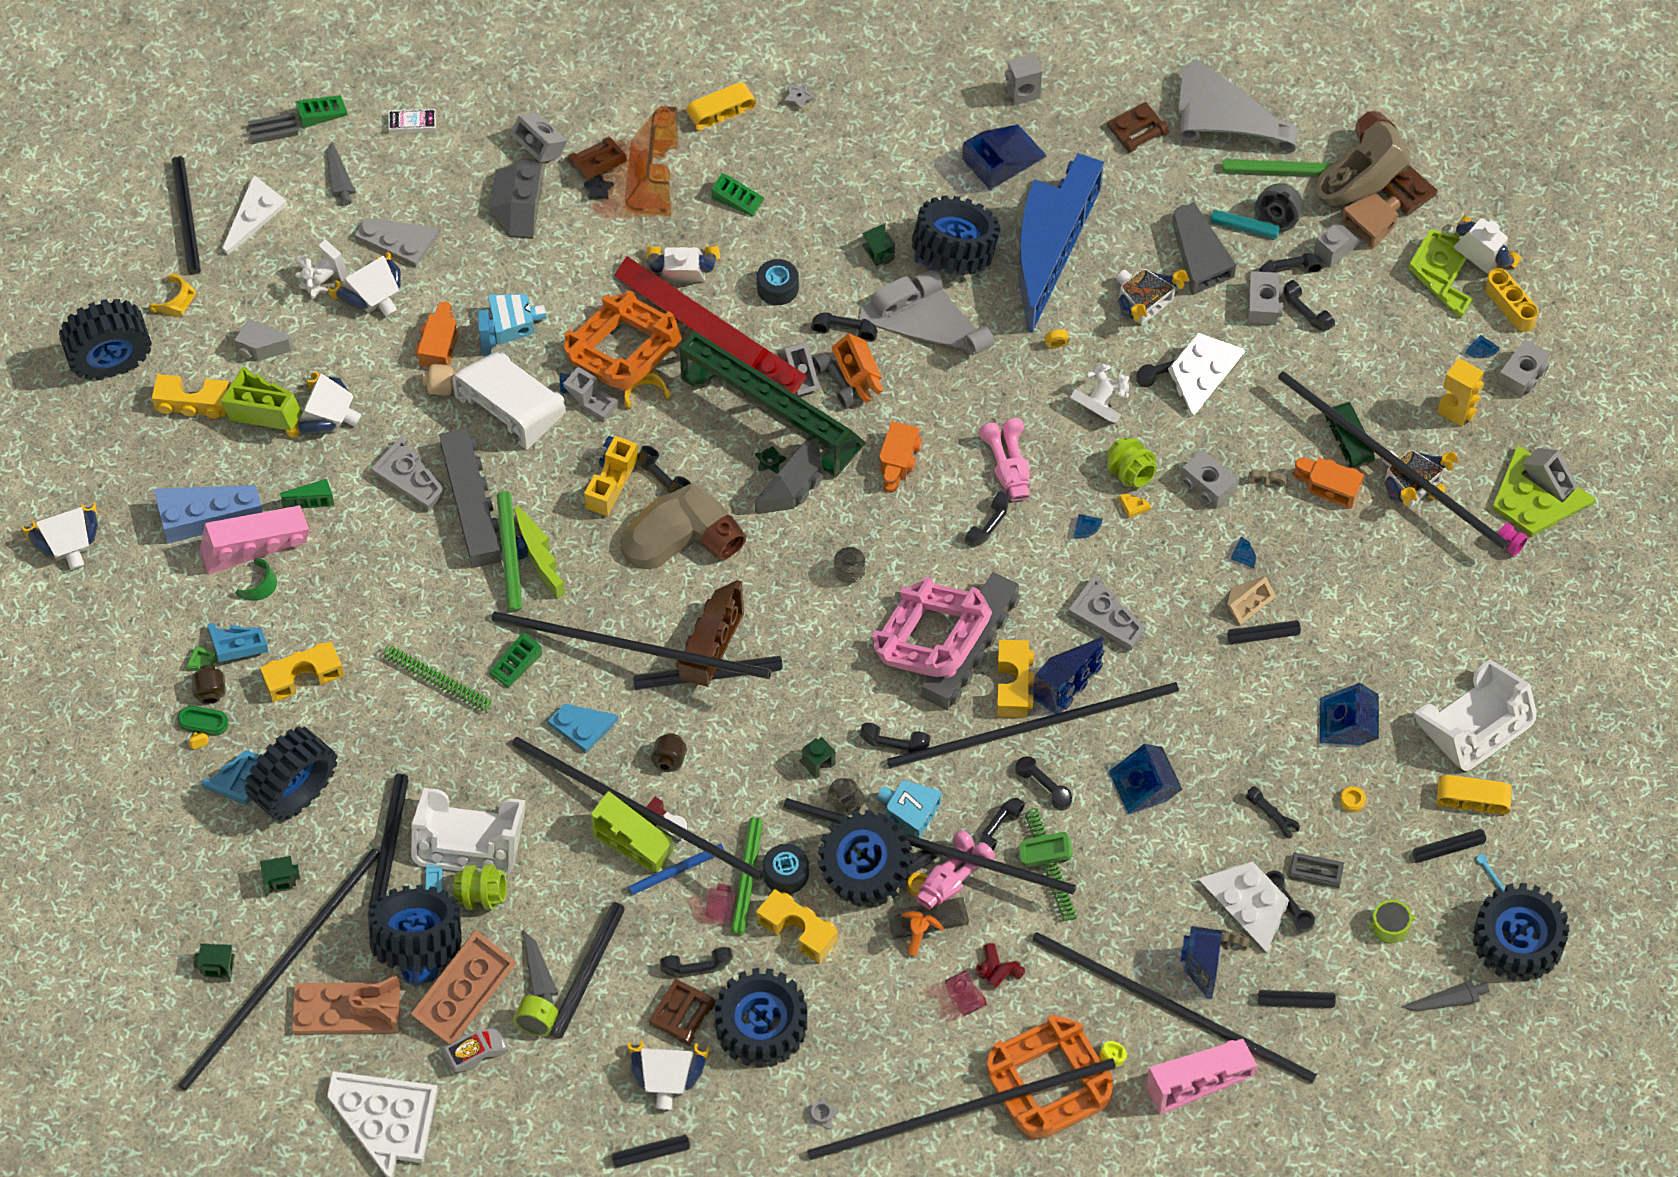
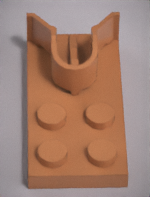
(463, 987)
(347, 1007)

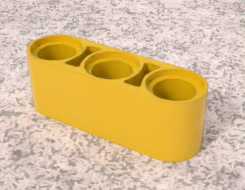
(720, 105)
(1507, 290)
(1474, 793)

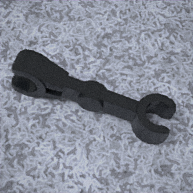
(1256, 797)

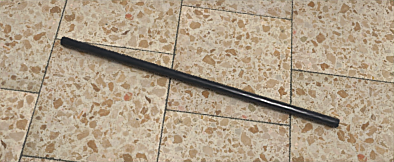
(1393, 460)
(632, 645)
(1032, 725)
(640, 809)
(946, 851)
(278, 970)
(1172, 1006)
(960, 1109)

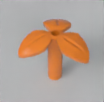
(918, 926)

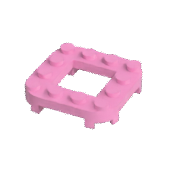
(941, 660)

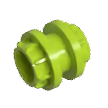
(1131, 462)
(480, 887)

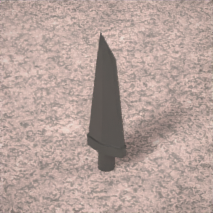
(340, 180)
(540, 977)
(1456, 995)

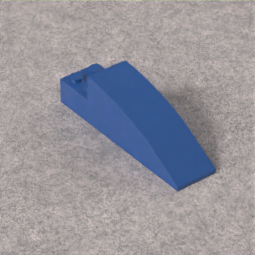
(1051, 229)

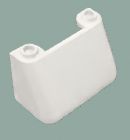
(510, 396)
(1481, 719)
(465, 835)

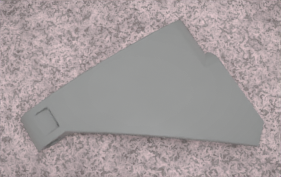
(1217, 105)
(926, 313)

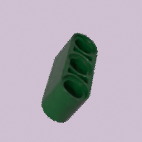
(1351, 448)

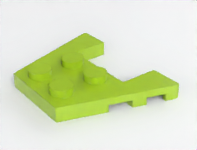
(1437, 266)
(1530, 505)

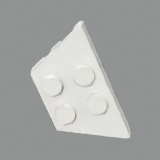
(1202, 368)
(1250, 900)

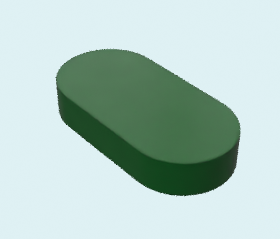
(203, 720)

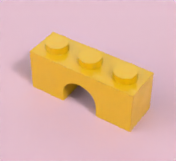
(169, 397)
(1462, 397)
(618, 465)
(1015, 659)
(319, 660)
(781, 911)

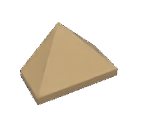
(1249, 598)

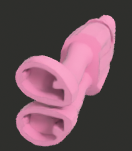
(1011, 472)
(942, 881)

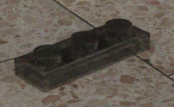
(949, 913)

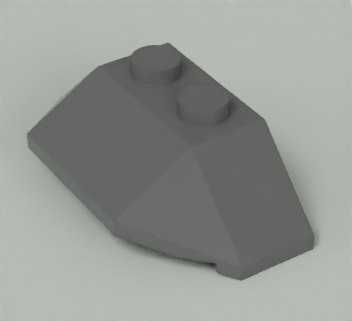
(517, 196)
(793, 480)

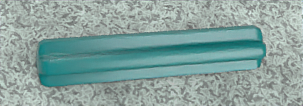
(1244, 224)

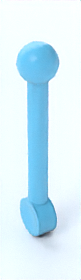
(1482, 860)

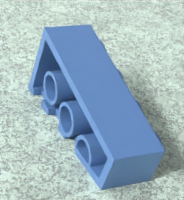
(188, 509)

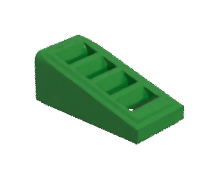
(314, 117)
(732, 201)
(309, 495)
(510, 655)

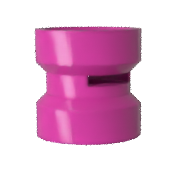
(1516, 539)

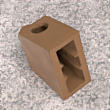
(1372, 218)

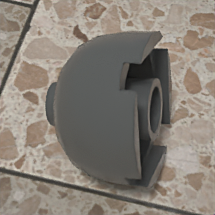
(1279, 202)

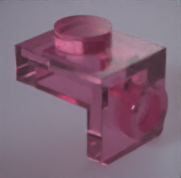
(720, 903)
(964, 993)

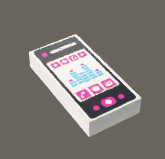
(412, 121)

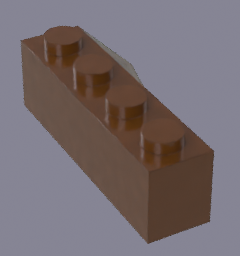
(713, 632)

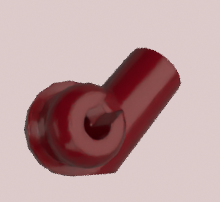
(991, 962)
(1004, 970)

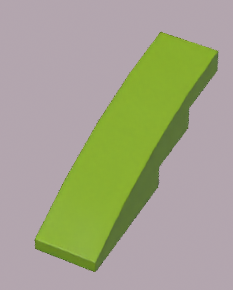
(538, 553)

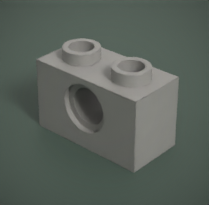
(1023, 79)
(538, 137)
(1264, 286)
(1526, 357)
(1203, 468)

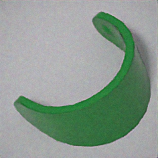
(265, 588)

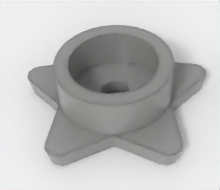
(798, 101)
(821, 1106)

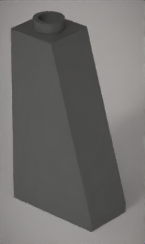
(1201, 250)

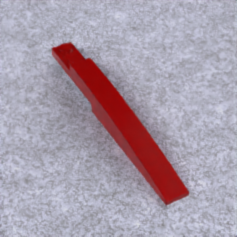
(709, 325)

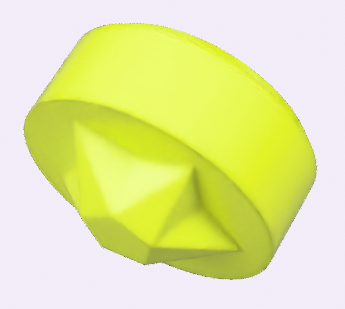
(1113, 1050)

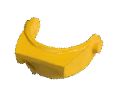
(180, 303)
(651, 378)

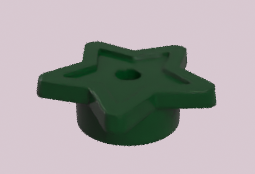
(773, 454)

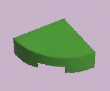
(199, 658)

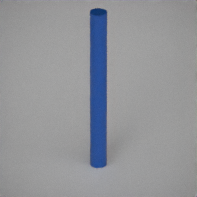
(670, 871)

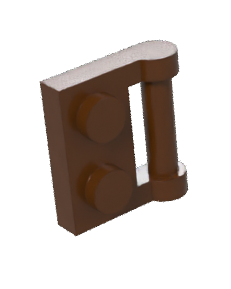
(1134, 122)
(597, 158)
(1414, 186)
(674, 1008)

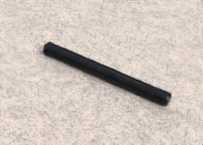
(186, 215)
(671, 677)
(389, 837)
(587, 970)

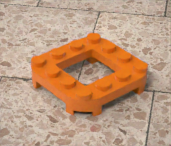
(621, 372)
(1042, 1039)

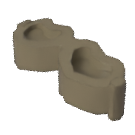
(1272, 477)
(1235, 937)

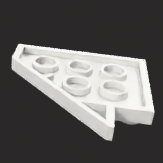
(385, 1116)

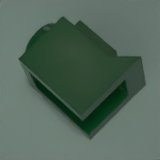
(879, 245)
(815, 754)
(279, 874)
(215, 960)

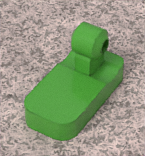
(1046, 849)

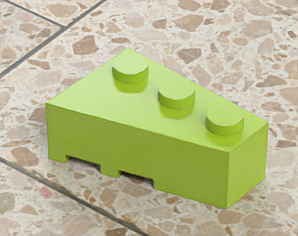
(260, 402)
(630, 833)

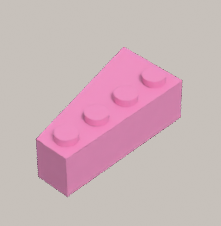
(251, 537)
(1199, 1075)

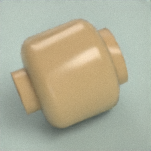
(439, 380)

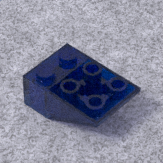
(1000, 154)
(1067, 674)

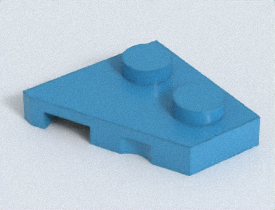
(486, 332)
(236, 642)
(582, 725)
(232, 778)

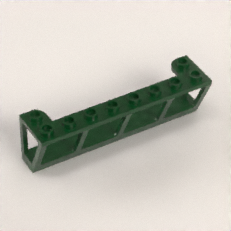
(713, 360)

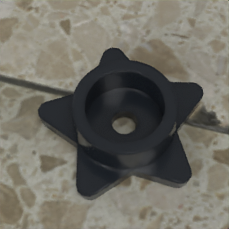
(598, 193)

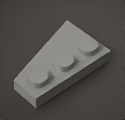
(401, 240)
(407, 474)
(1103, 613)

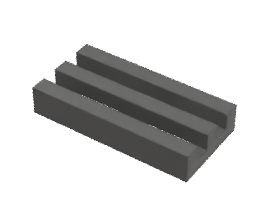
(272, 125)
(1316, 870)

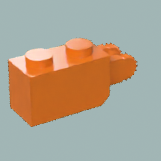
(438, 337)
(858, 365)
(898, 454)
(1330, 480)

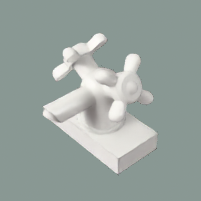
(331, 264)
(1103, 392)

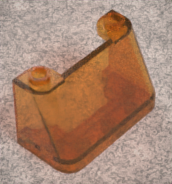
(647, 182)

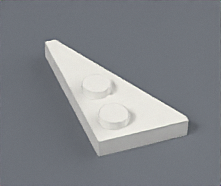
(256, 209)

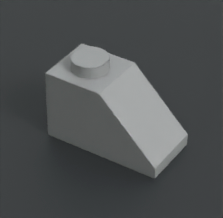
(1336, 243)
(261, 341)
(800, 358)
(1550, 473)

